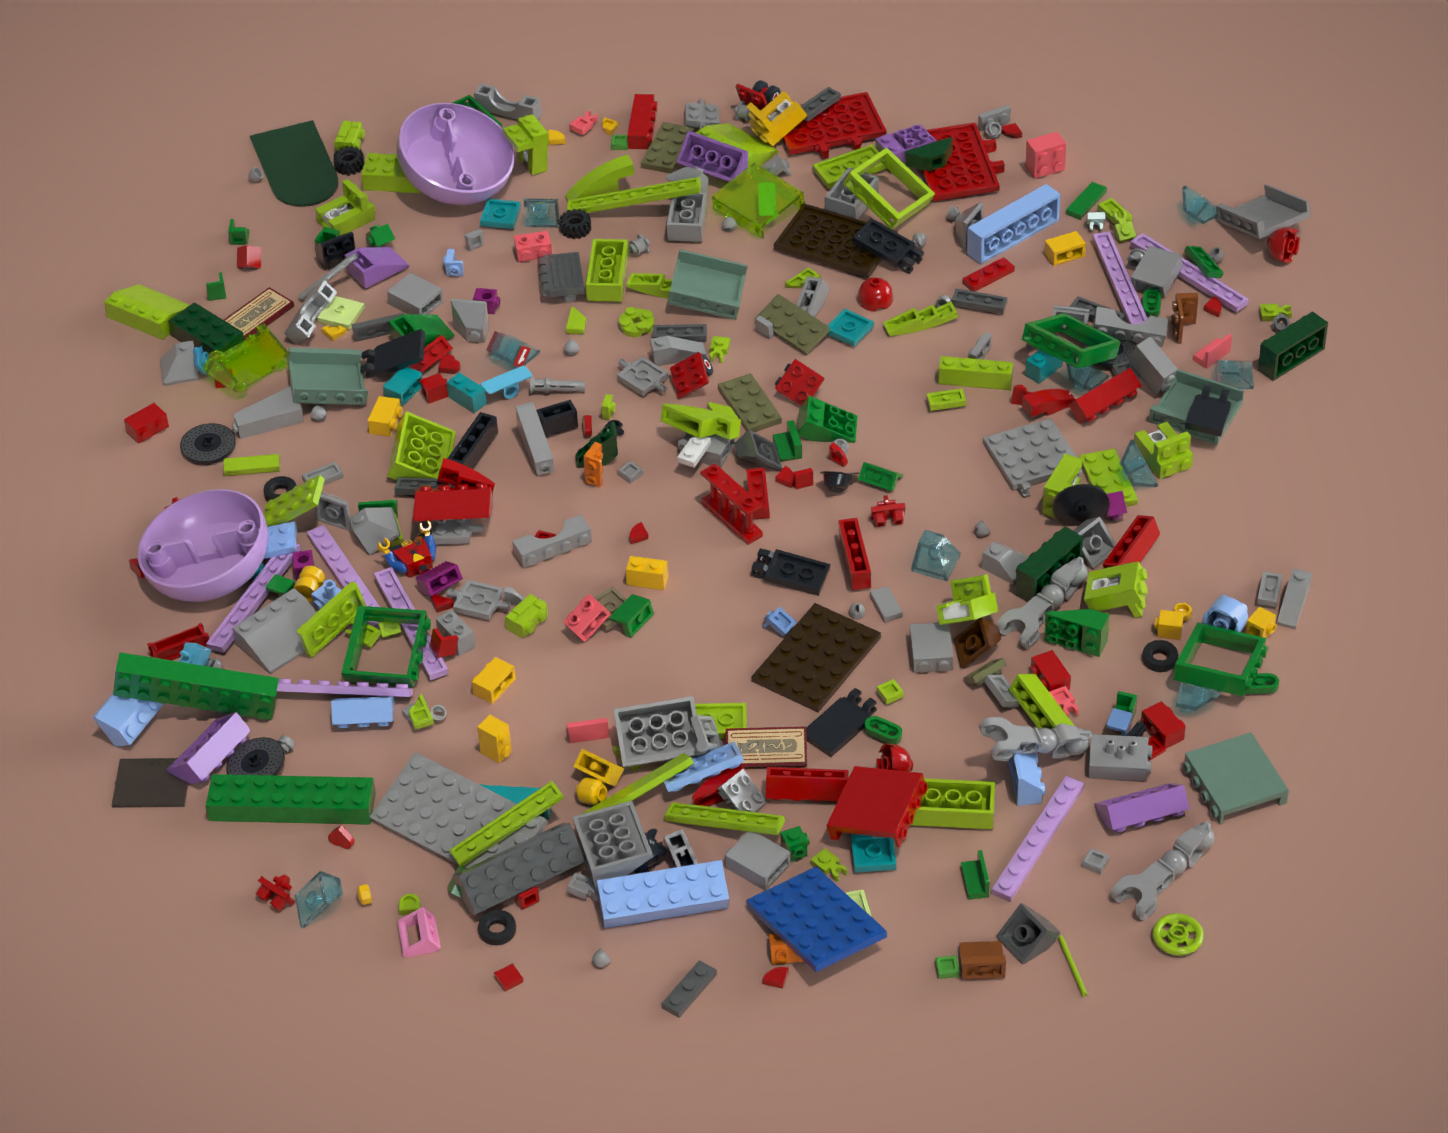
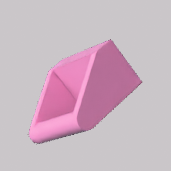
(428, 931)

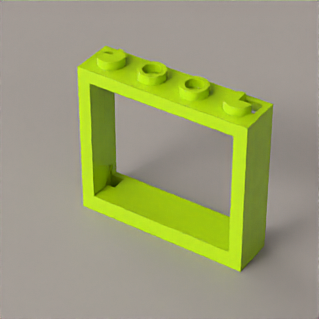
(876, 202)

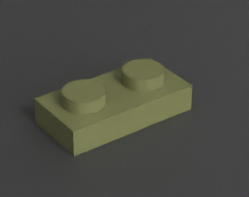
(991, 668)

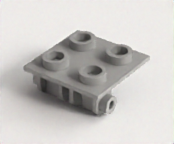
(742, 793)

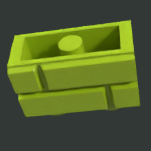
(349, 135)
(526, 616)

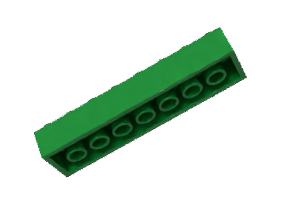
(195, 686)
(290, 799)

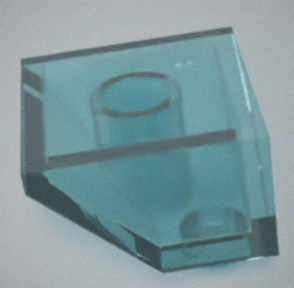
(1197, 206)
(541, 213)
(1234, 373)
(1086, 377)
(1136, 468)
(935, 556)
(1195, 697)
(317, 896)

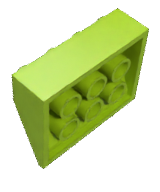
(731, 135)
(143, 309)
(419, 448)

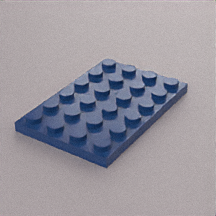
(816, 919)

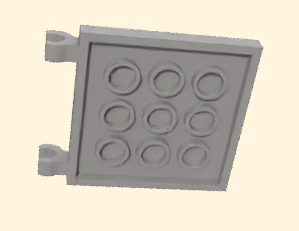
(1028, 453)

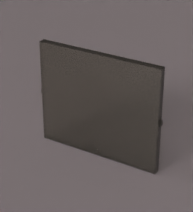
(148, 784)

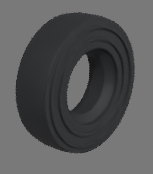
(277, 482)
(1160, 665)
(501, 937)

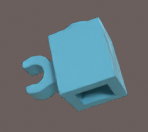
(195, 654)

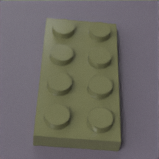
(665, 148)
(794, 324)
(749, 403)

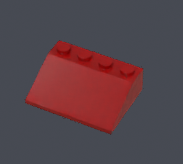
(453, 502)

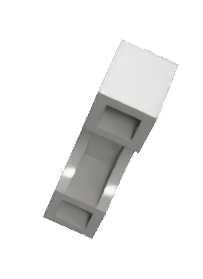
(495, 103)
(303, 322)
(1110, 324)
(533, 550)

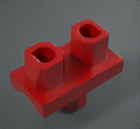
(886, 509)
(267, 889)

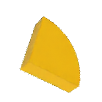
(609, 125)
(556, 137)
(333, 332)

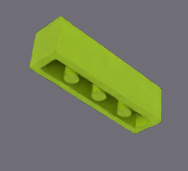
(975, 373)
(1038, 702)

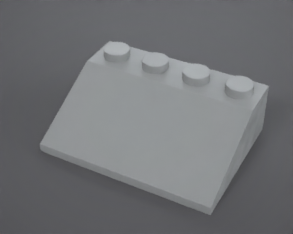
(271, 632)
(656, 731)
(612, 841)

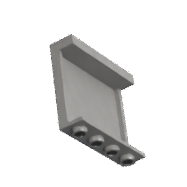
(1265, 213)

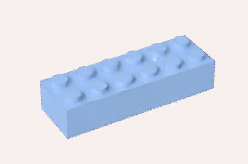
(1013, 224)
(663, 894)

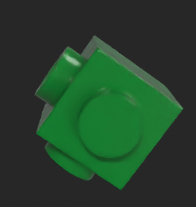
(379, 235)
(795, 842)

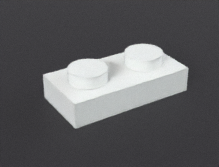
(694, 451)

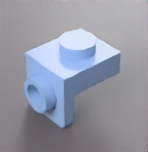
(453, 267)

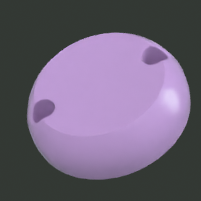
(454, 153)
(204, 545)

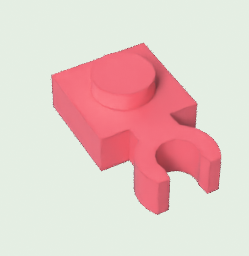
(583, 124)
(1065, 700)

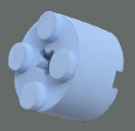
(1226, 614)

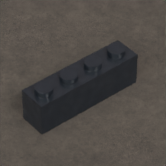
(475, 440)

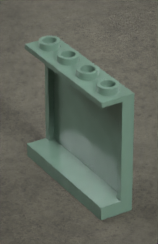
(707, 284)
(326, 376)
(1179, 398)
(1234, 776)

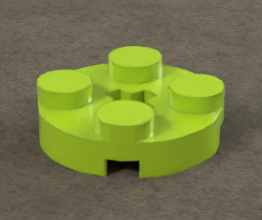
(643, 318)

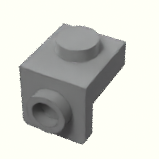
(777, 166)

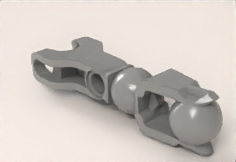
(1032, 615)
(1013, 739)
(1158, 876)

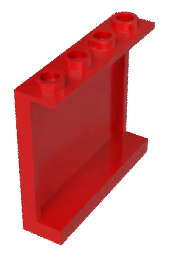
(877, 803)

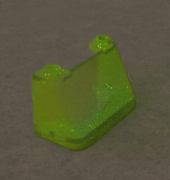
(248, 360)

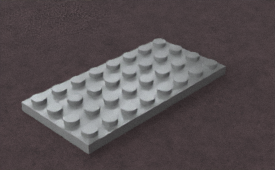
(443, 809)

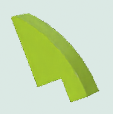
(602, 179)
(700, 421)

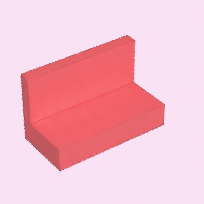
(1213, 351)
(588, 730)

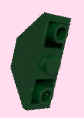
(930, 156)
(608, 439)

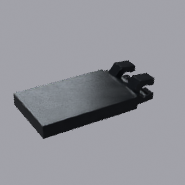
(888, 245)
(394, 355)
(1209, 413)
(791, 570)
(840, 723)

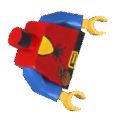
(411, 556)

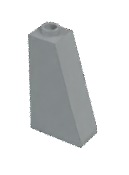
(268, 415)
(534, 439)

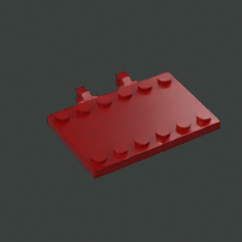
(843, 123)
(968, 167)

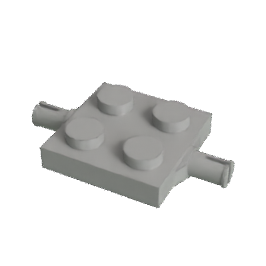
(701, 115)
(642, 375)
(453, 531)
(478, 599)

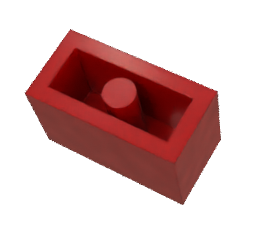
(146, 423)
(1050, 671)
(1163, 724)

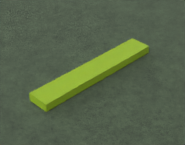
(646, 783)
(724, 818)
(506, 824)

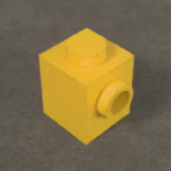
(1261, 623)
(1169, 624)

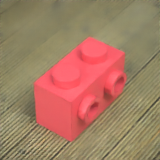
(532, 245)
(587, 617)

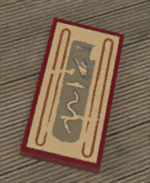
(261, 309)
(770, 746)

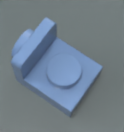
(779, 621)

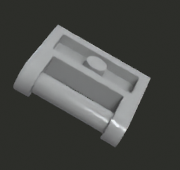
(704, 728)

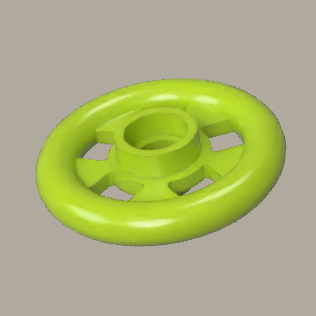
(1175, 930)

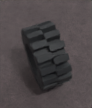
(349, 160)
(575, 223)

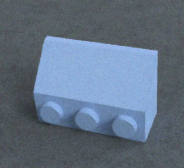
(363, 711)
(125, 718)
(1026, 778)

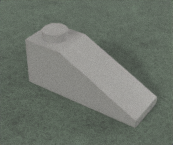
(813, 295)
(673, 350)
(1294, 598)

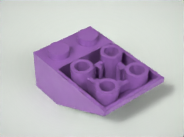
(904, 140)
(375, 264)

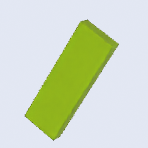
(251, 464)

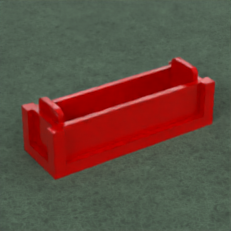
(758, 489)
(170, 647)

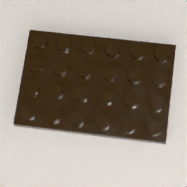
(827, 239)
(816, 657)

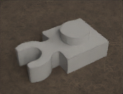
(582, 887)

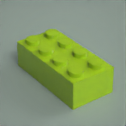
(384, 173)
(607, 270)
(957, 804)

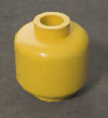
(591, 791)

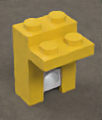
(776, 118)

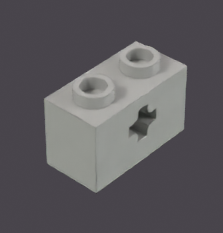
(451, 624)

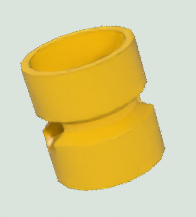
(309, 581)

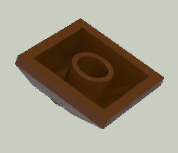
(976, 641)

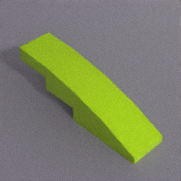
(650, 284)
(915, 321)

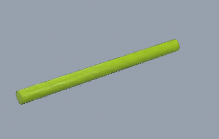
(1072, 966)

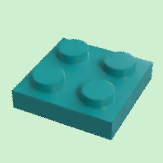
(500, 213)
(850, 327)
(873, 854)

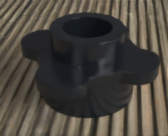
(619, 431)

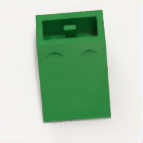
(430, 324)
(825, 422)
(1078, 630)

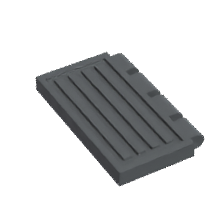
(561, 274)

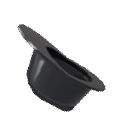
(836, 481)

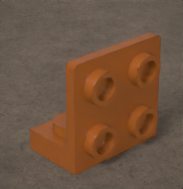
(1184, 312)
(982, 960)

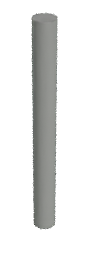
(330, 274)

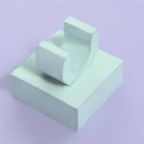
(1096, 218)

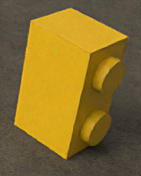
(1065, 248)
(385, 416)
(647, 573)
(493, 680)
(494, 739)
(598, 767)

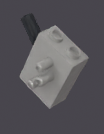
(1121, 756)

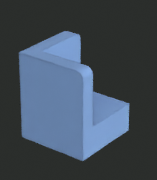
(1120, 721)

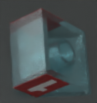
(511, 350)

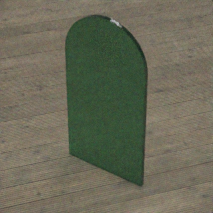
(296, 164)

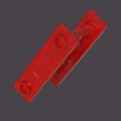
(731, 513)

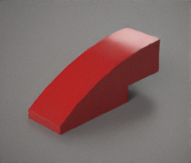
(1047, 401)
(456, 473)
(708, 793)

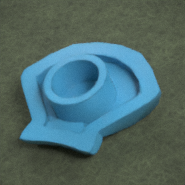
(200, 359)

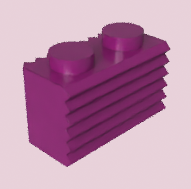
(439, 578)

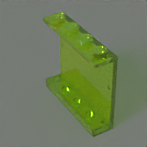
(756, 198)

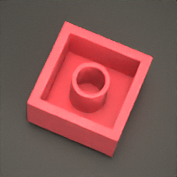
(1045, 155)

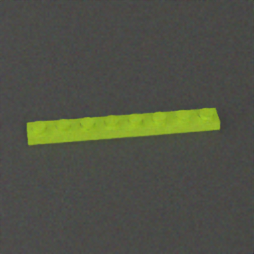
(636, 195)

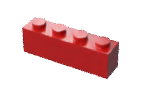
(642, 121)
(1105, 395)
(1134, 542)
(854, 554)
(805, 783)

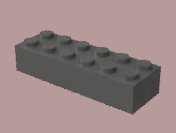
(519, 868)

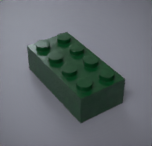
(204, 329)
(1292, 346)
(1040, 566)

